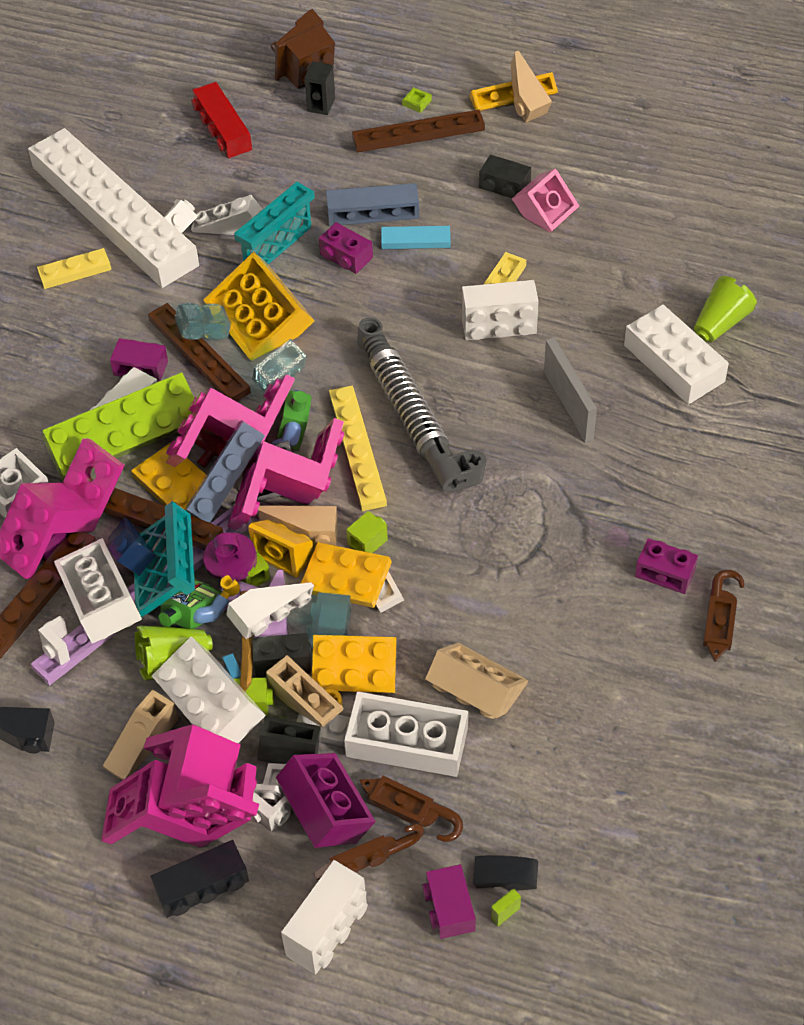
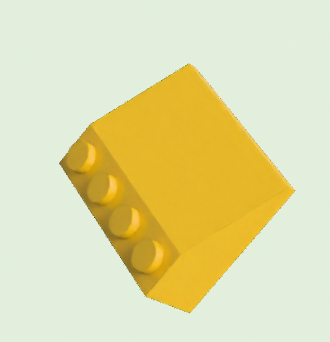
(259, 307)

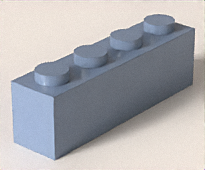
(373, 204)
(225, 471)

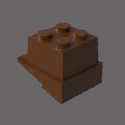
(300, 47)

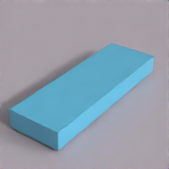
(415, 237)

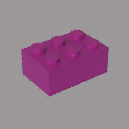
(325, 799)

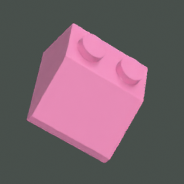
(546, 200)

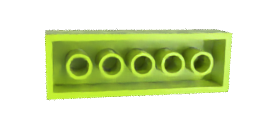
(123, 423)

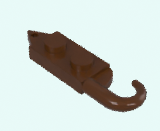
(721, 615)
(410, 805)
(375, 851)

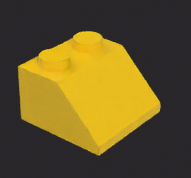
(281, 546)

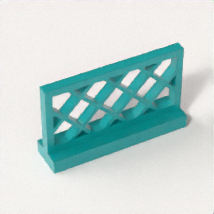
(276, 217)
(177, 557)

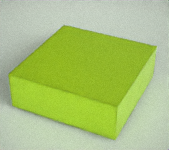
(417, 100)
(505, 907)

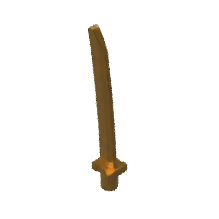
(247, 659)

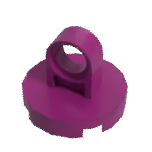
(230, 555)

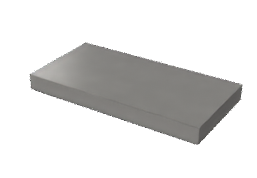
(570, 390)

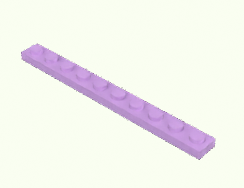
(78, 642)

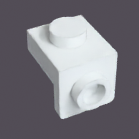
(181, 214)
(51, 640)
(270, 789)
(269, 815)

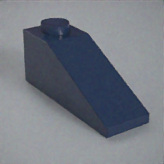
(130, 547)

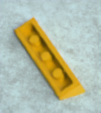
(502, 94)

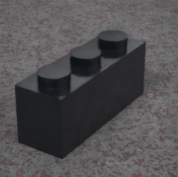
(200, 879)

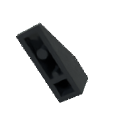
(27, 728)

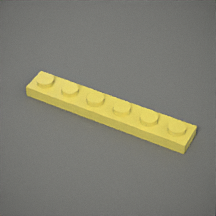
(358, 449)

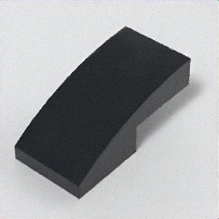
(506, 871)

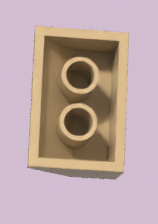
(475, 680)

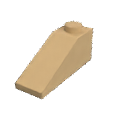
(529, 95)
(315, 522)
(301, 692)

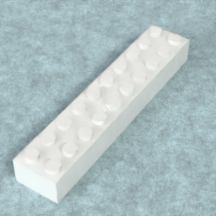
(114, 208)

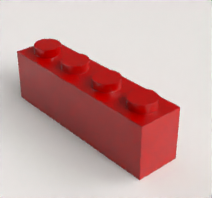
(221, 120)

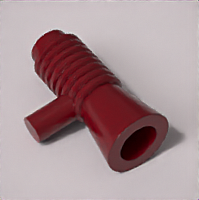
(211, 444)

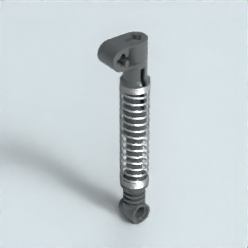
(430, 439)

